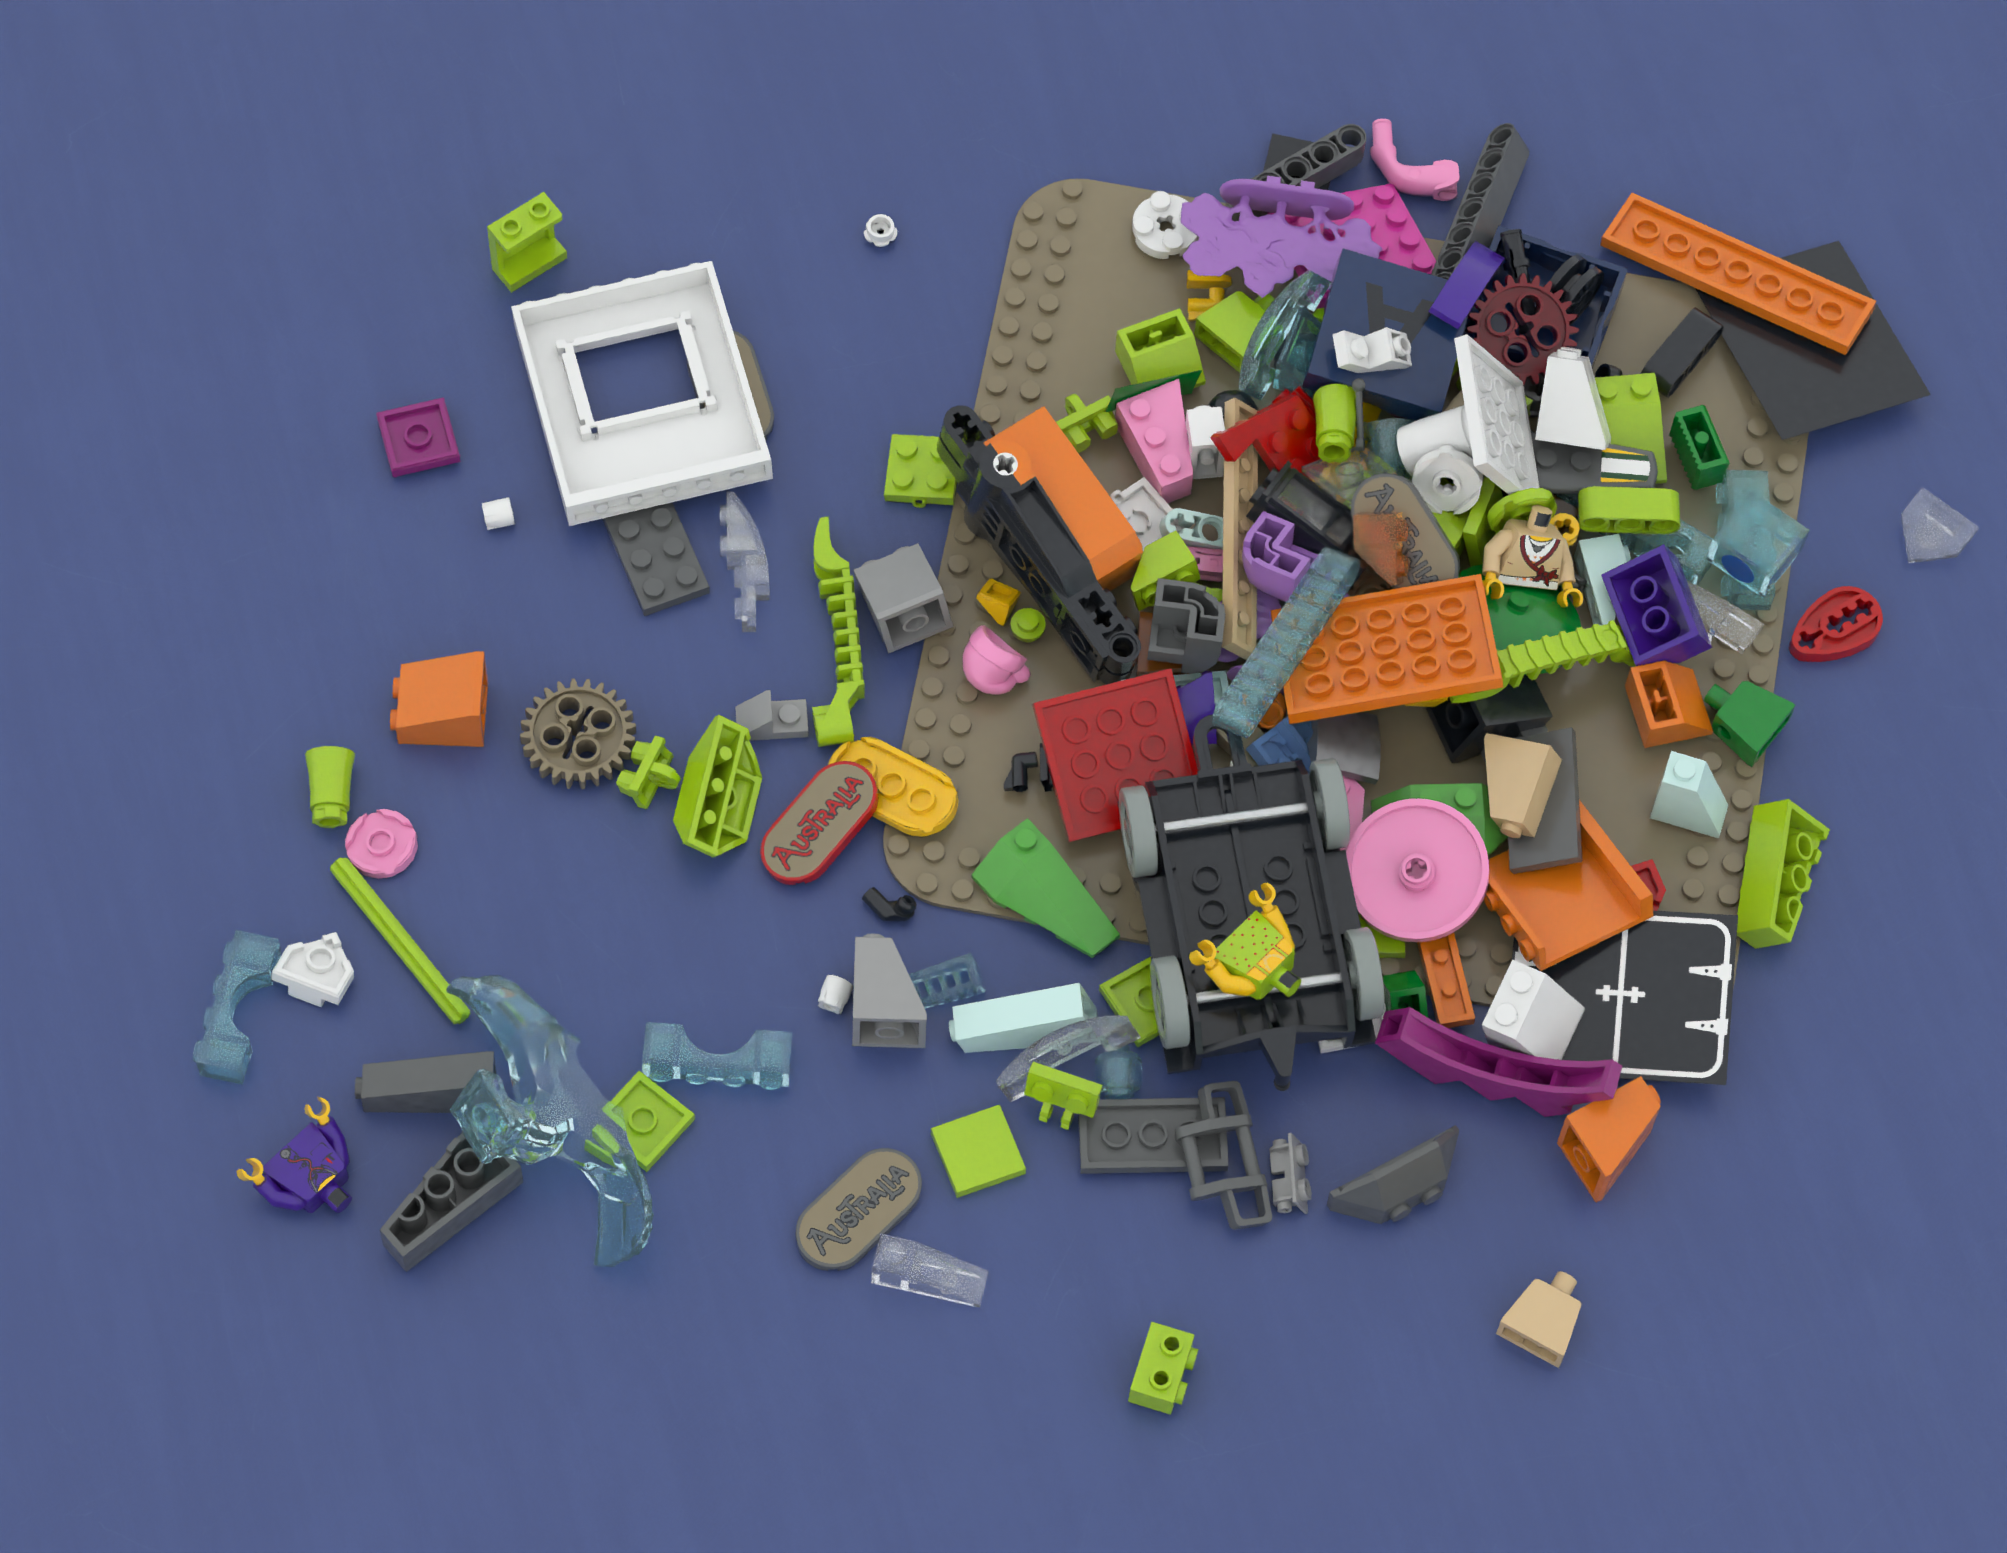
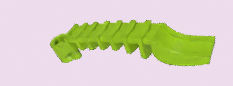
(1555, 651)

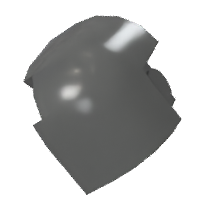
(1186, 626)

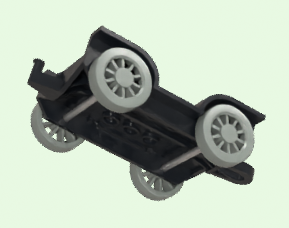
(1196, 857)

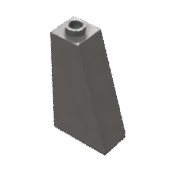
(419, 1083)

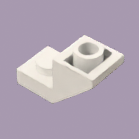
(1374, 352)

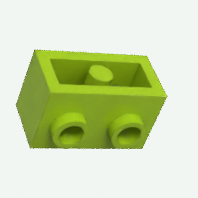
(1162, 1367)

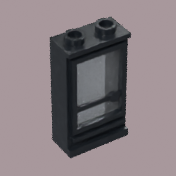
(1316, 514)

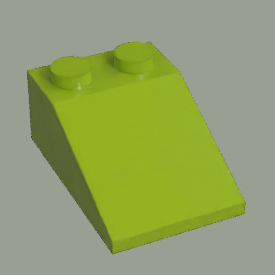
(1635, 414)

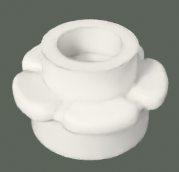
(880, 223)

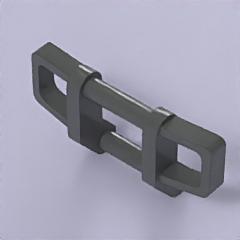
(1226, 1187)

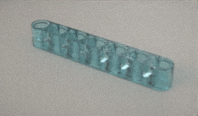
(1286, 642)

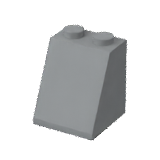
(903, 597)
(884, 997)

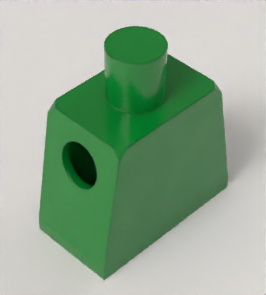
(1748, 718)

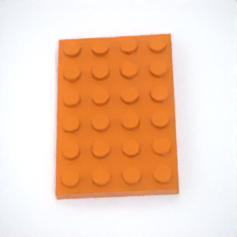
(1397, 651)

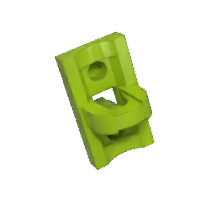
(1084, 418)
(651, 774)

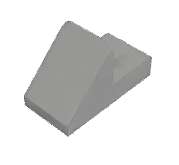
(773, 718)

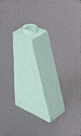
(1019, 1018)

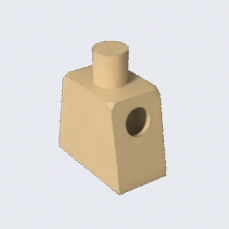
(1543, 1318)

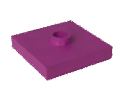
(418, 437)

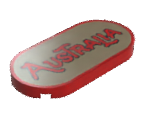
(819, 823)

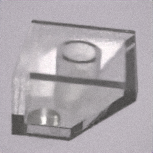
(1343, 478)

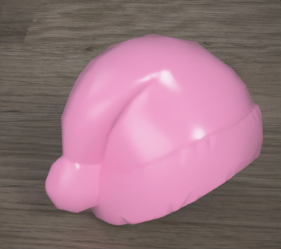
(992, 663)

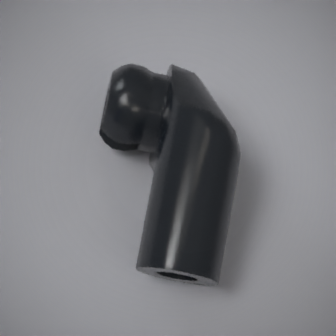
(887, 910)

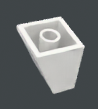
(1571, 403)
(1532, 1014)

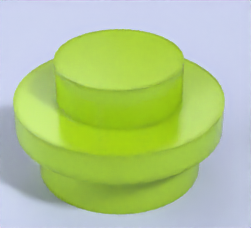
(1027, 624)

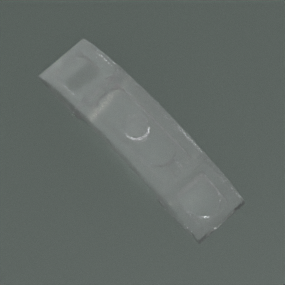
(1064, 1044)

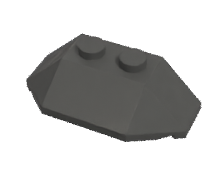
(1399, 1183)

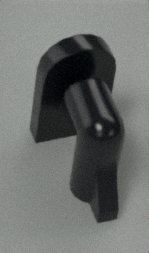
(1018, 776)

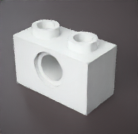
(1204, 455)

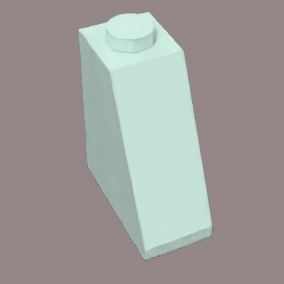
(1690, 796)

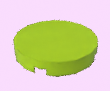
(1518, 506)

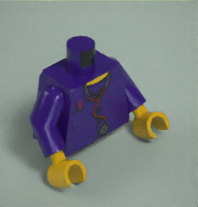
(307, 1168)

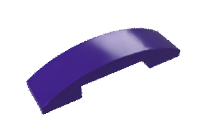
(1466, 284)

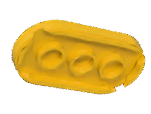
(910, 792)

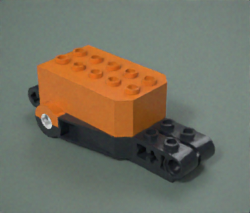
(1050, 528)

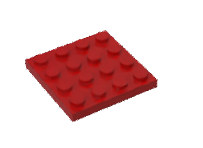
(1110, 742)

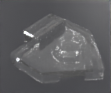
(1934, 529)

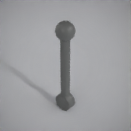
(1358, 386)

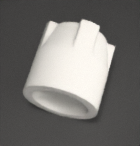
(498, 513)
(834, 994)

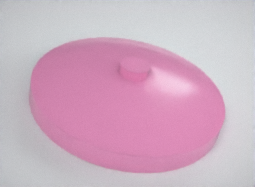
(1417, 870)

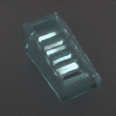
(954, 967)

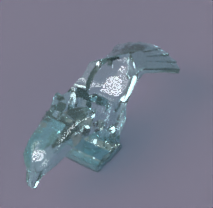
(554, 1112)

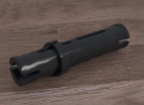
(1517, 264)

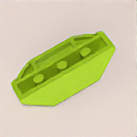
(718, 789)

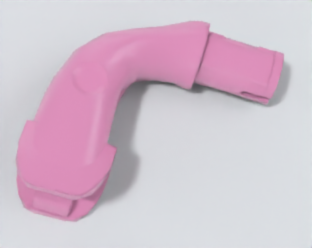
(1427, 180)

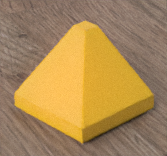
(998, 600)

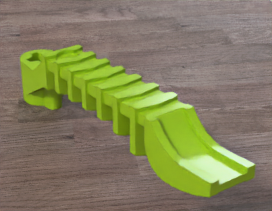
(836, 585)

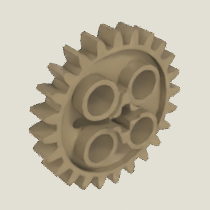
(607, 744)

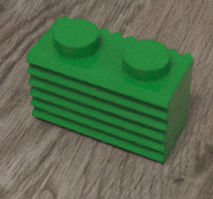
(1699, 447)

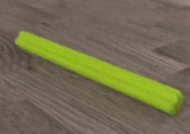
(399, 940)

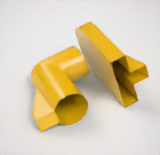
(1215, 284)

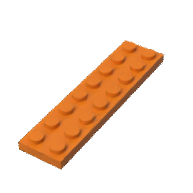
(1738, 273)

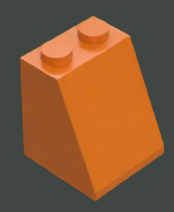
(441, 701)
(1608, 1133)

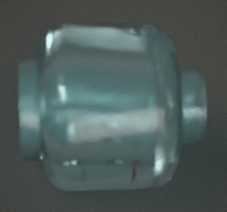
(1119, 1073)

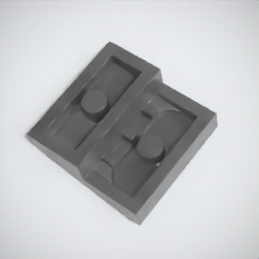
(1351, 741)

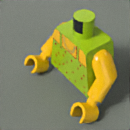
(1254, 955)

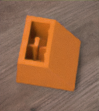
(1666, 703)

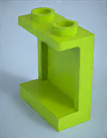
(525, 242)

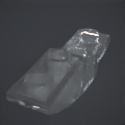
(746, 557)

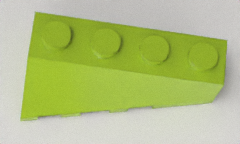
(1777, 871)

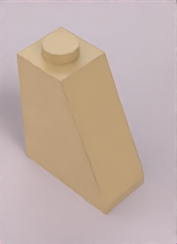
(1518, 782)

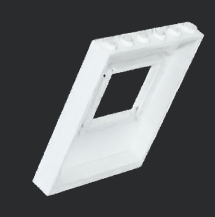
(658, 451)

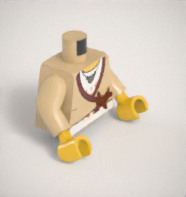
(1530, 556)

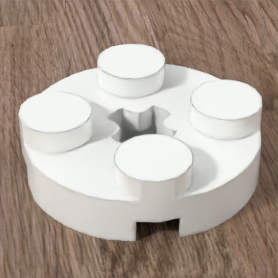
(1147, 221)
(1450, 464)

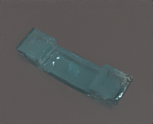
(1273, 328)

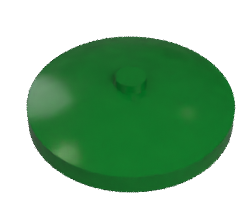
(1526, 613)

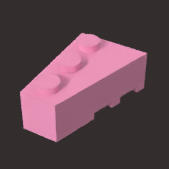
(1158, 439)

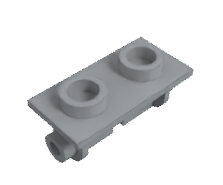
(1290, 1160)

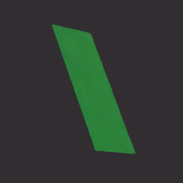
(1186, 380)

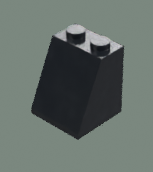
(1503, 714)

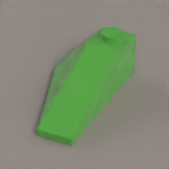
(1038, 884)

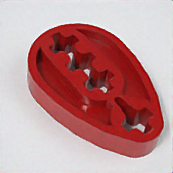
(1830, 609)

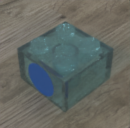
(1757, 544)

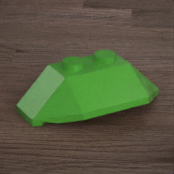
(1467, 798)

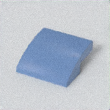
(1283, 744)

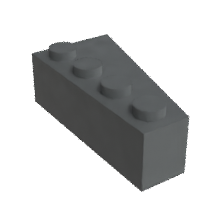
(447, 1201)

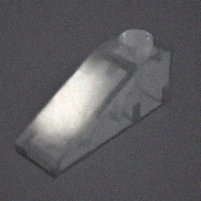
(927, 1271)

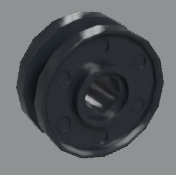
(1577, 287)

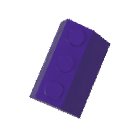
(1656, 608)

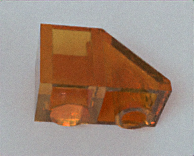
(1379, 543)

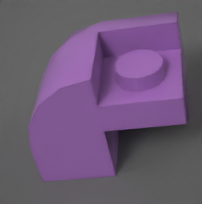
(1272, 559)

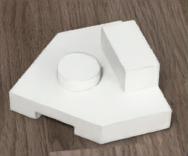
(315, 970)

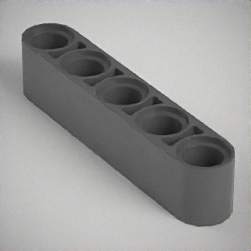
(1306, 164)

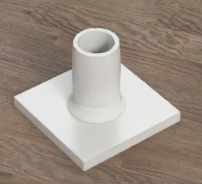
(1488, 427)

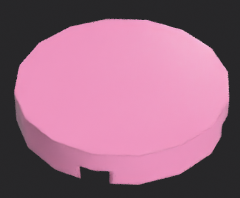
(389, 850)

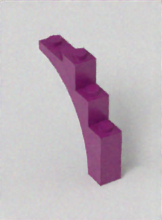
(1494, 1072)

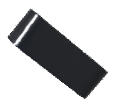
(1683, 350)

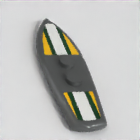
(1572, 468)

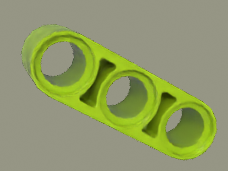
(1629, 510)

